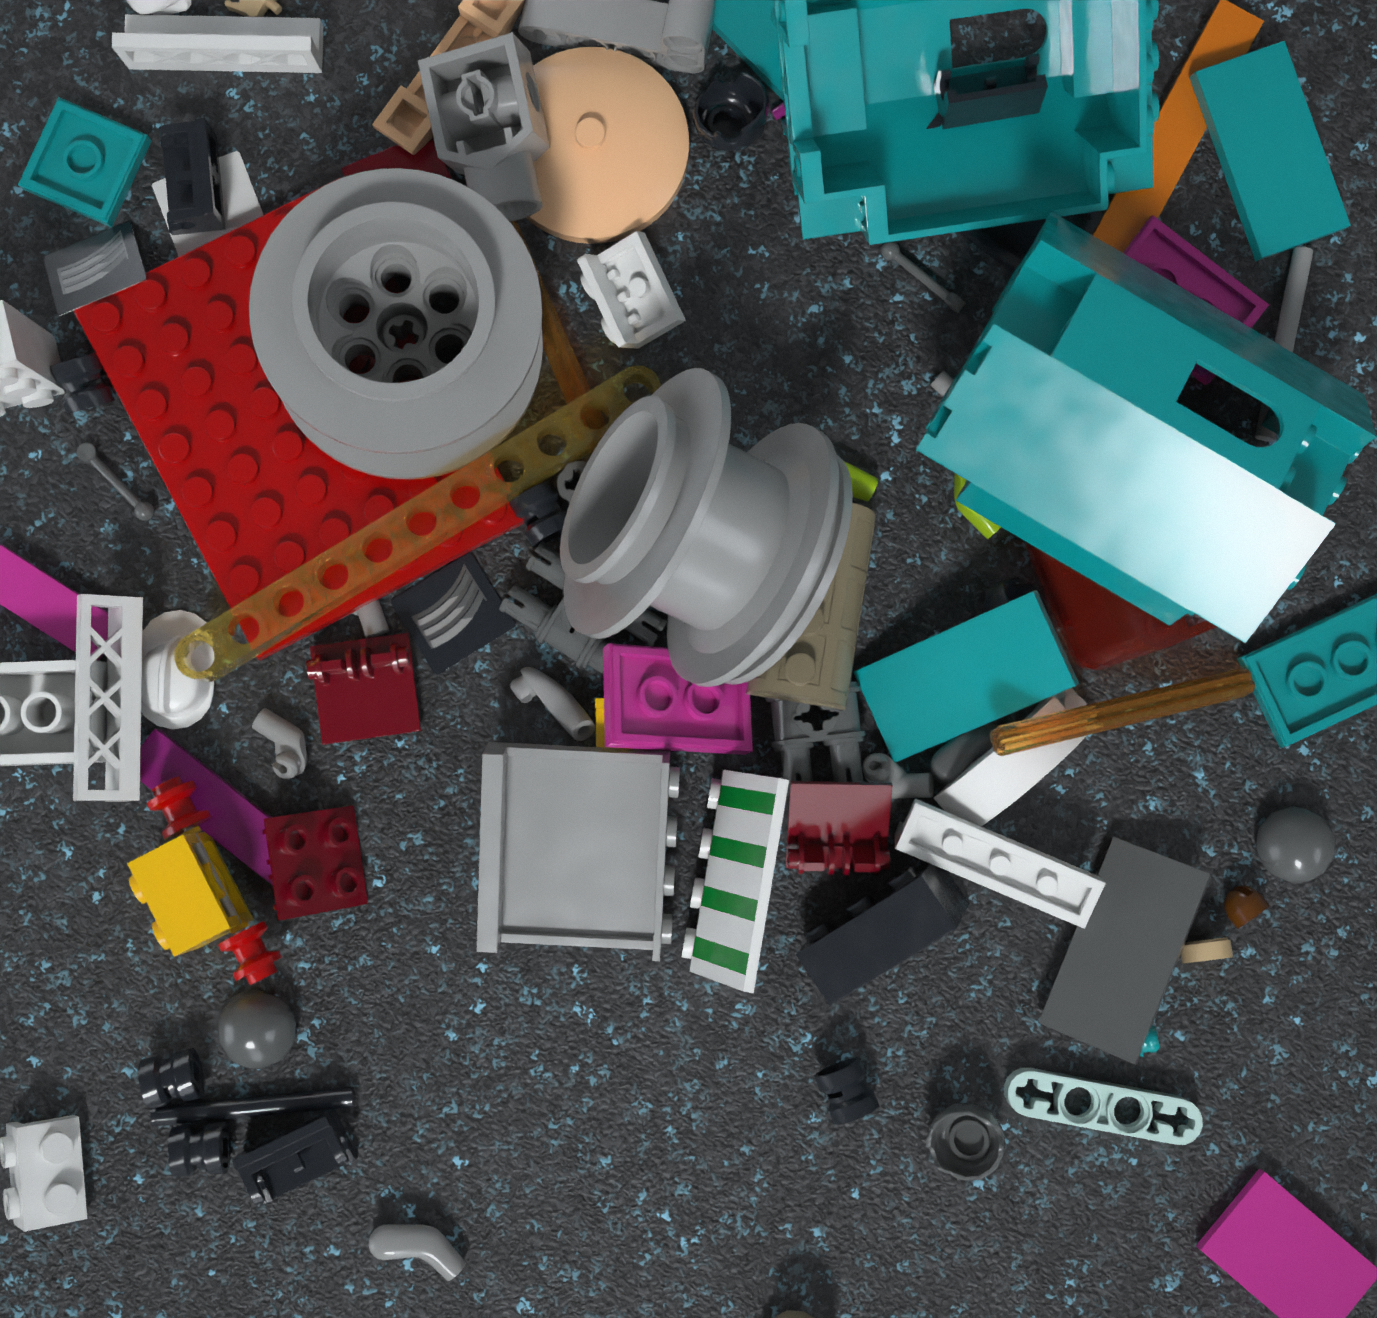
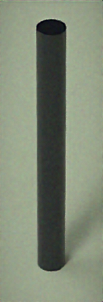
(253, 1106)

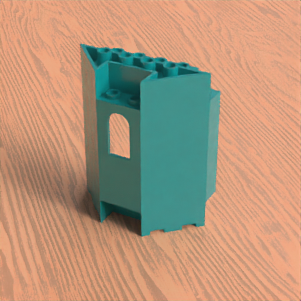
(865, 94)
(1089, 457)

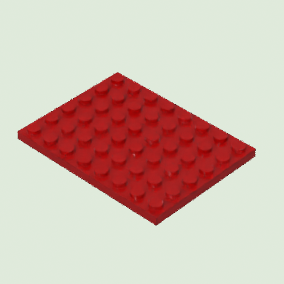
(228, 448)

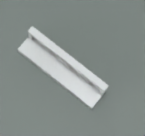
(221, 43)
(120, 698)
(999, 863)

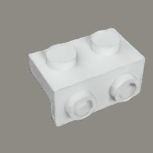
(630, 292)
(44, 1173)

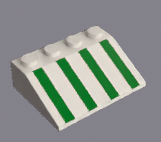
(736, 879)

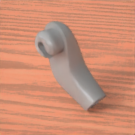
(556, 699)
(417, 1241)

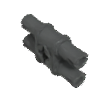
(552, 622)
(795, 738)

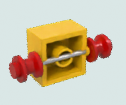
(194, 890)

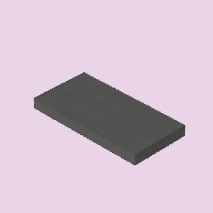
(1126, 952)

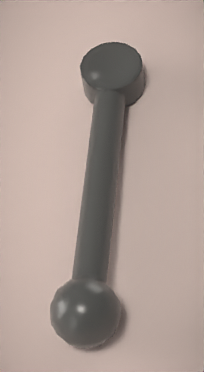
(892, 251)
(89, 454)

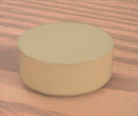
(1206, 950)

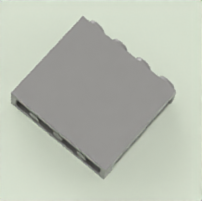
(575, 846)

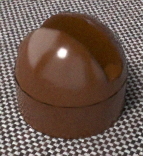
(1244, 905)

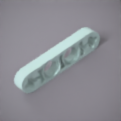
(1101, 1110)

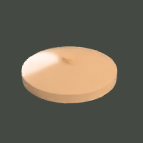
(612, 143)

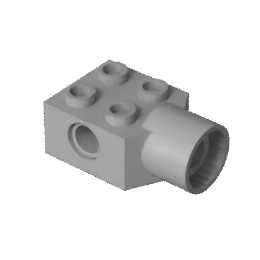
(489, 120)

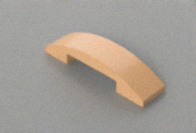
(406, 114)

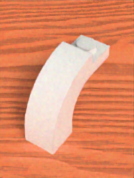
(997, 780)

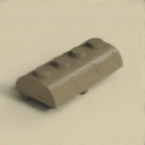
(822, 658)

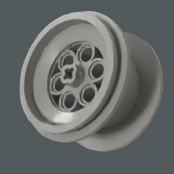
(340, 254)
(705, 531)

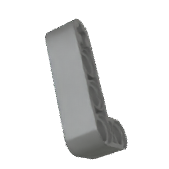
(656, 32)

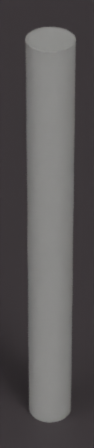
(1289, 317)

